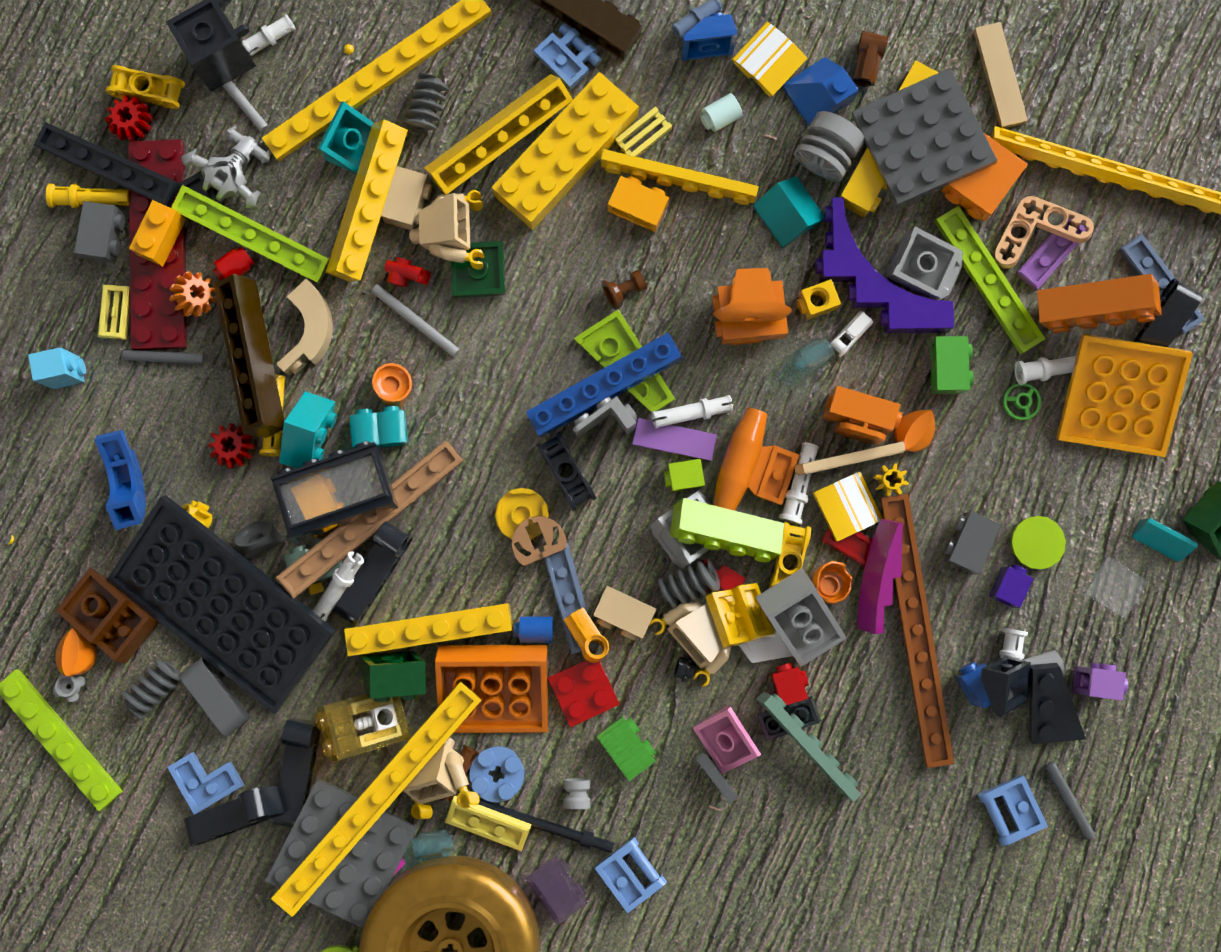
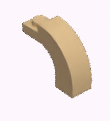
(317, 329)

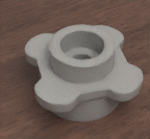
(61, 687)

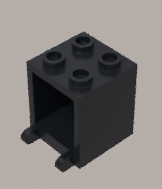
(212, 43)

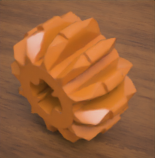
(188, 284)

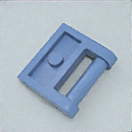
(1020, 806)
(622, 879)

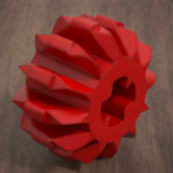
(138, 117)
(223, 452)

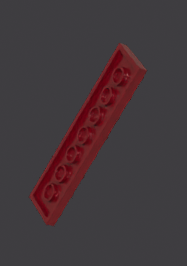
(153, 316)

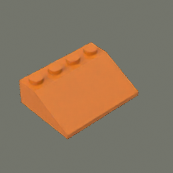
(505, 678)

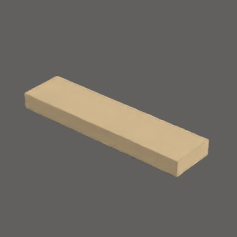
(1000, 75)
(850, 458)

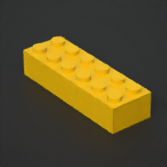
(565, 151)

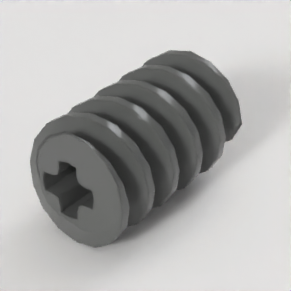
(425, 103)
(690, 585)
(151, 688)

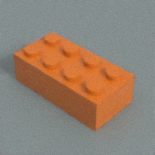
(1100, 303)

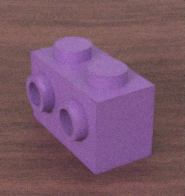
(1100, 681)

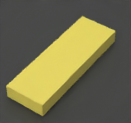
(489, 824)

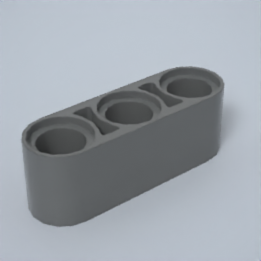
(214, 696)

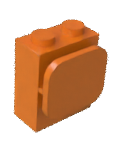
(986, 189)
(748, 332)
(861, 415)

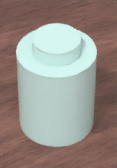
(721, 113)

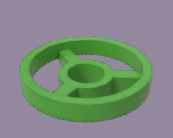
(1016, 402)

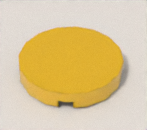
(517, 507)

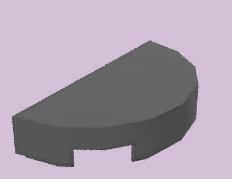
(717, 778)

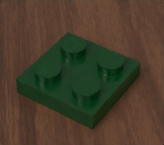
(480, 282)

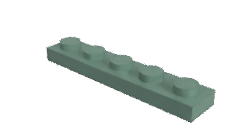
(809, 744)

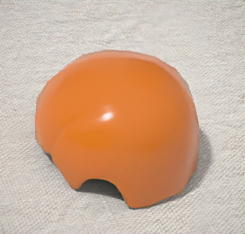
(832, 582)

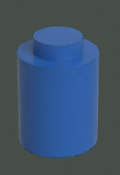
(534, 630)

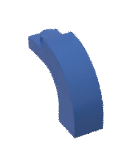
(127, 491)

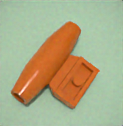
(749, 465)

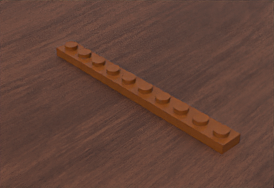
(919, 640)

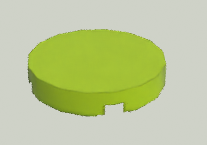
(1037, 542)

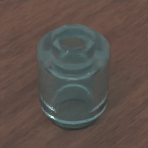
(813, 355)
(433, 845)

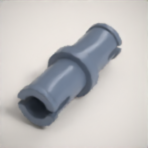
(695, 16)

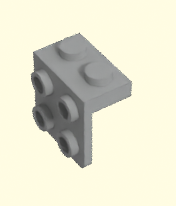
(623, 414)

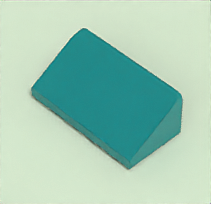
(1163, 539)

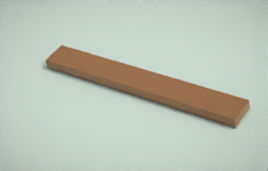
(348, 538)

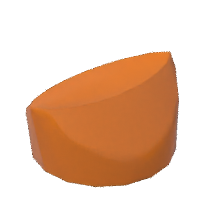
(392, 384)
(916, 430)
(75, 654)

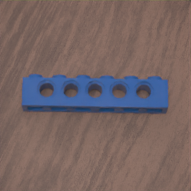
(605, 383)

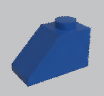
(971, 684)

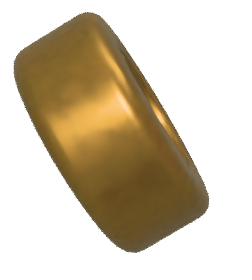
(446, 885)

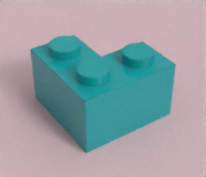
(306, 430)

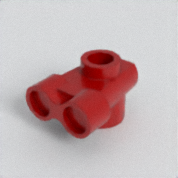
(401, 271)

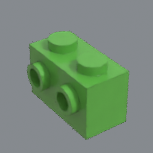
(950, 365)

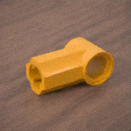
(585, 632)

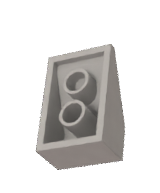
(801, 617)

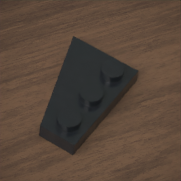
(1051, 707)

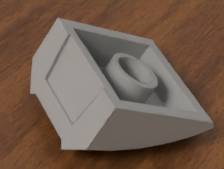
(925, 264)
(680, 553)

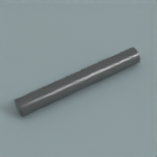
(167, 357)
(1070, 800)

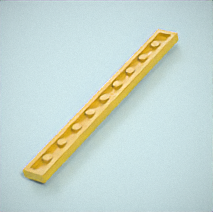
(376, 75)
(1108, 170)
(375, 799)

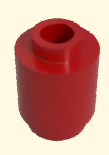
(233, 262)

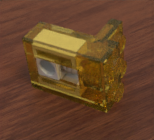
(340, 729)

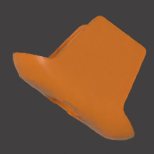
(752, 299)

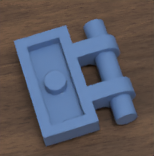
(562, 61)

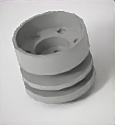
(829, 146)

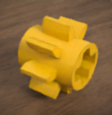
(884, 484)
(199, 511)

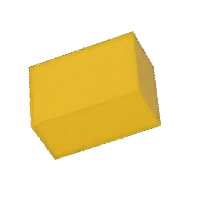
(316, 588)

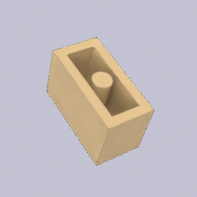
(406, 198)
(624, 612)

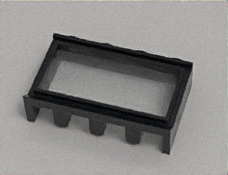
(333, 490)

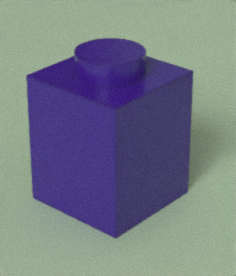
(1011, 586)

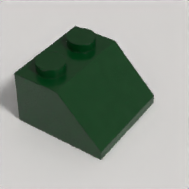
(1205, 520)
(393, 675)

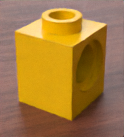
(828, 294)

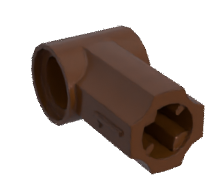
(870, 53)

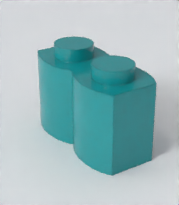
(383, 428)

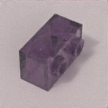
(557, 889)

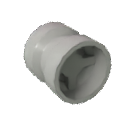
(576, 796)

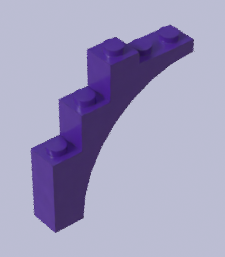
(869, 289)

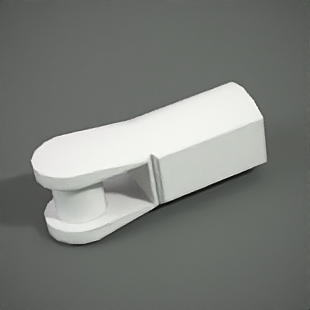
(852, 331)

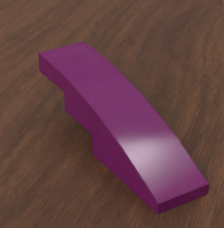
(881, 567)

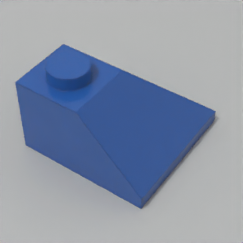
(710, 38)
(820, 88)

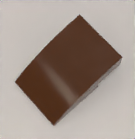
(106, 616)

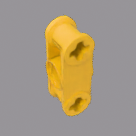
(162, 89)
(793, 546)

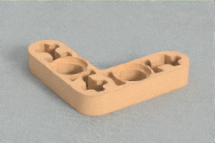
(1031, 221)

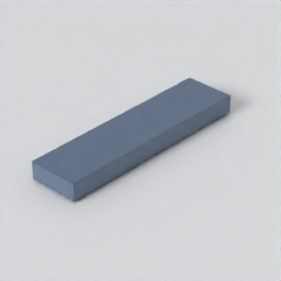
(1143, 261)
(566, 590)

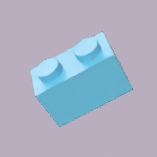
(57, 368)

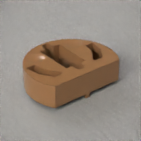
(521, 536)

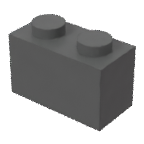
(99, 232)
(971, 542)

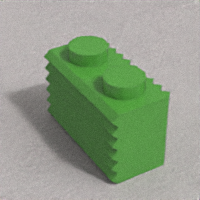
(626, 747)

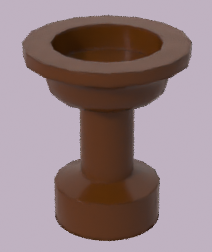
(615, 292)

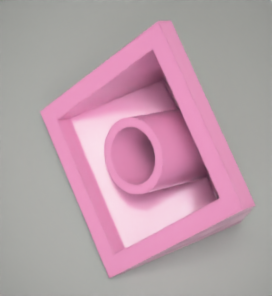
(726, 739)

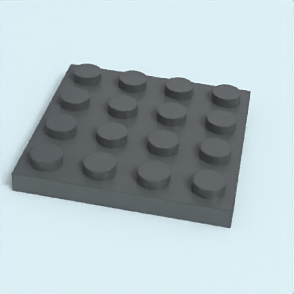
(924, 137)
(363, 872)

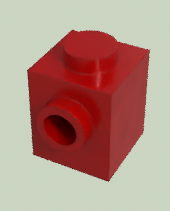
(790, 683)

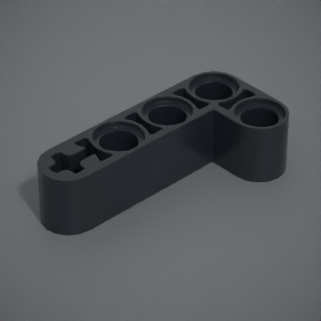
(1177, 306)
(373, 573)
(297, 769)
(246, 811)

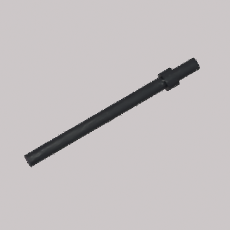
(585, 838)

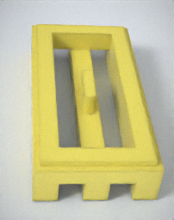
(660, 119)
(104, 312)

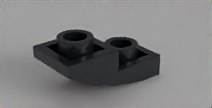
(804, 710)

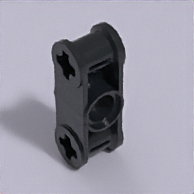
(557, 455)

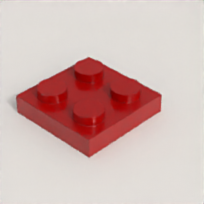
(583, 691)

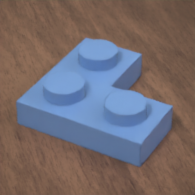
(203, 789)

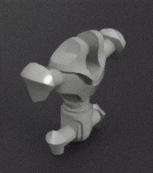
(226, 172)

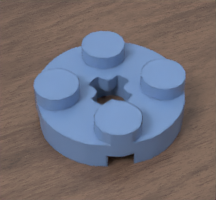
(483, 782)

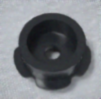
(684, 668)

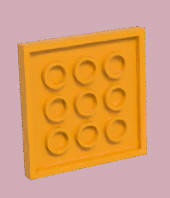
(1124, 395)

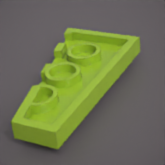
(613, 340)

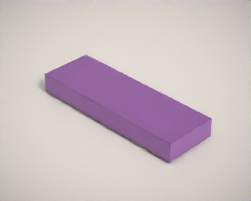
(1047, 258)
(675, 440)

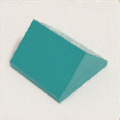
(346, 138)
(788, 211)

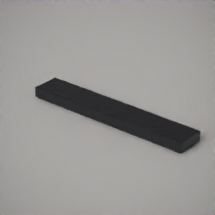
(107, 164)

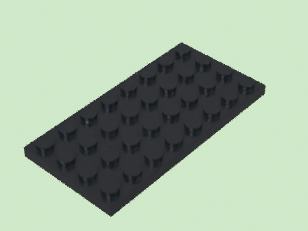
(220, 604)

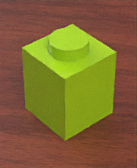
(684, 475)

